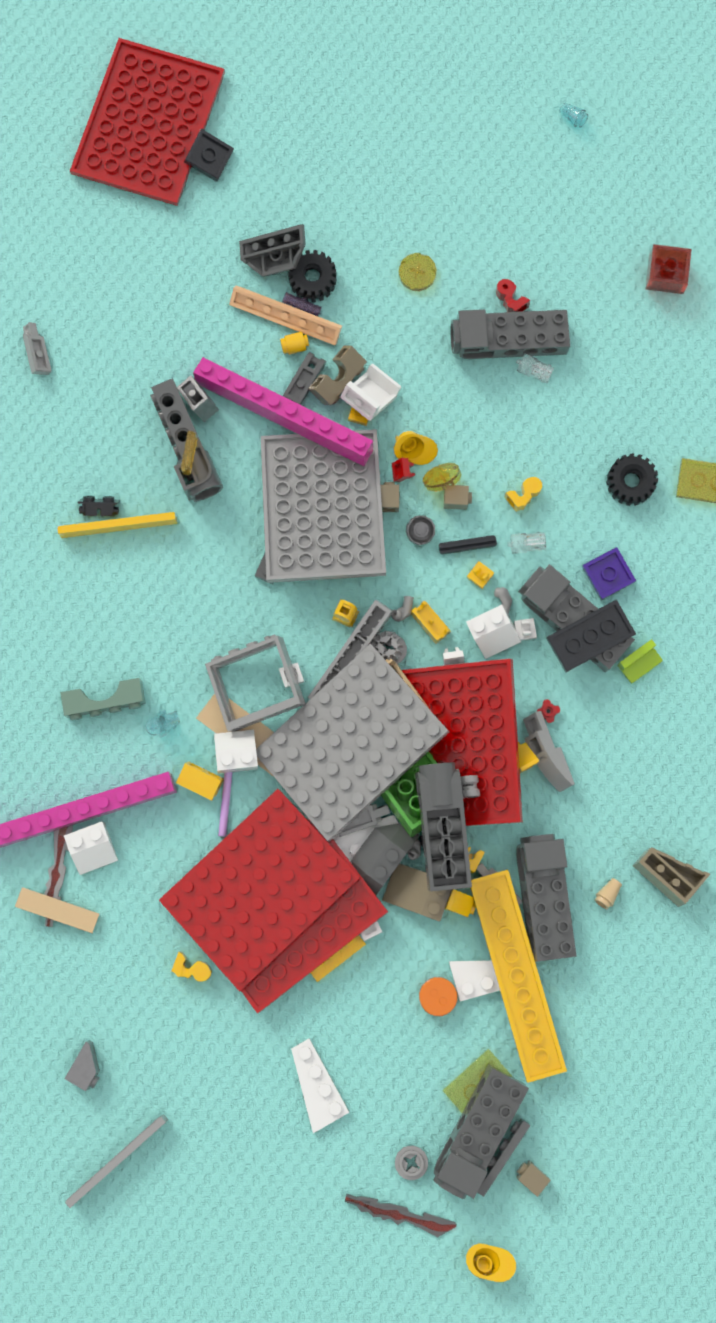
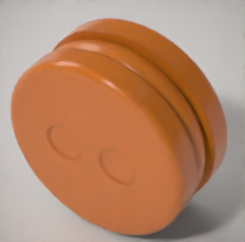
(438, 996)

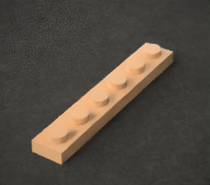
(285, 315)

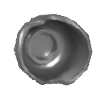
(420, 530)

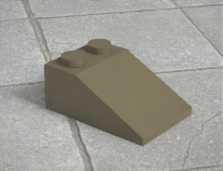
(410, 891)

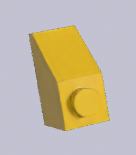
(526, 757)
(460, 903)

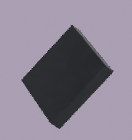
(208, 155)

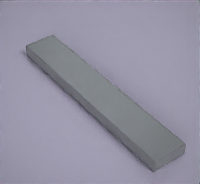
(116, 1160)

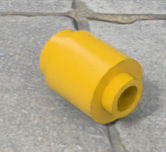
(294, 343)

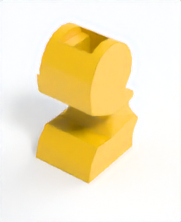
(530, 488)
(345, 613)
(200, 970)

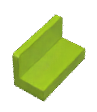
(640, 662)

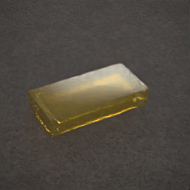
(189, 453)

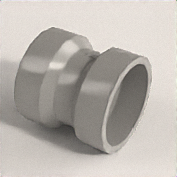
(469, 786)

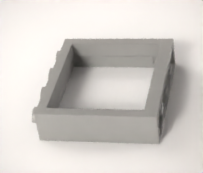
(236, 655)

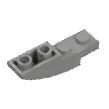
(551, 759)

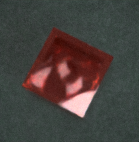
(668, 269)

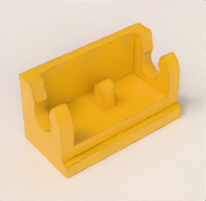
(430, 622)
(200, 780)
(476, 859)

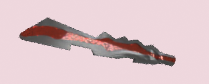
(432, 1224)

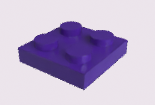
(608, 573)

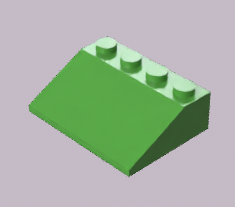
(403, 798)

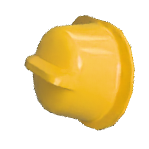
(415, 447)
(490, 1262)

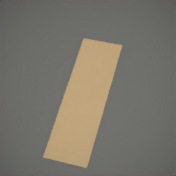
(213, 719)

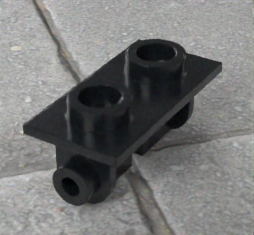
(90, 506)

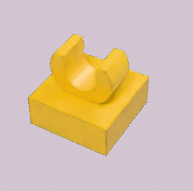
(356, 417)
(480, 575)

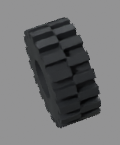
(317, 288)
(637, 466)

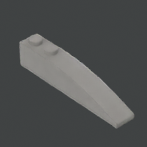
(361, 637)

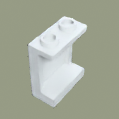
(371, 392)

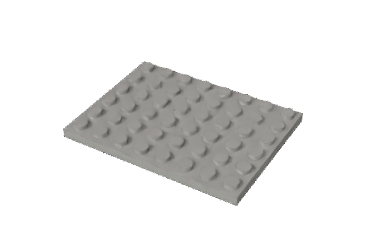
(320, 511)
(350, 742)

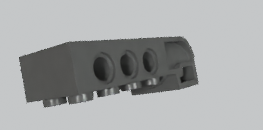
(509, 334)
(178, 423)
(560, 605)
(443, 827)
(545, 897)
(478, 1133)

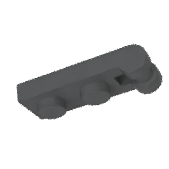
(304, 378)

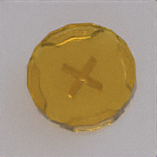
(417, 272)
(441, 476)

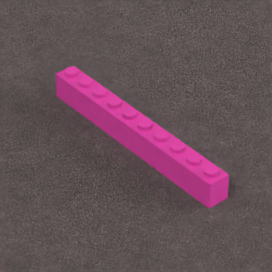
(283, 411)
(86, 808)

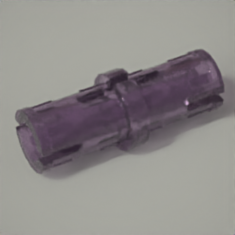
(302, 304)

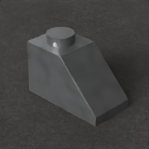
(197, 398)
(85, 1068)

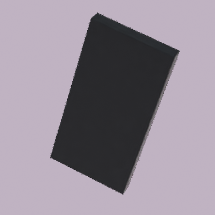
(591, 636)

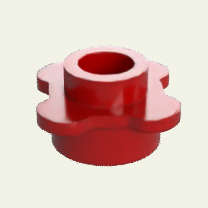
(549, 717)

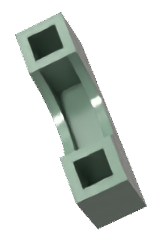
(128, 694)

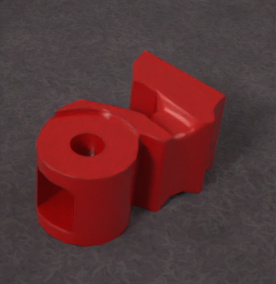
(506, 291)

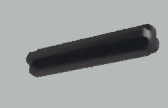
(467, 544)

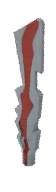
(58, 870)

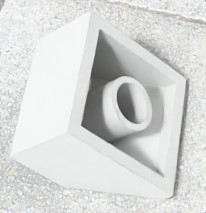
(493, 631)
(235, 751)
(91, 848)

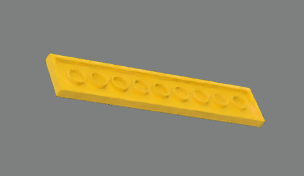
(517, 976)

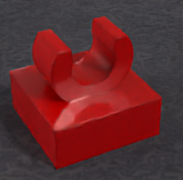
(401, 470)

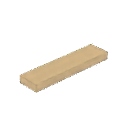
(57, 910)

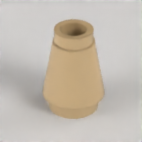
(608, 894)

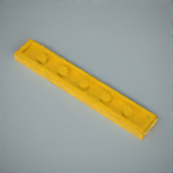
(117, 525)

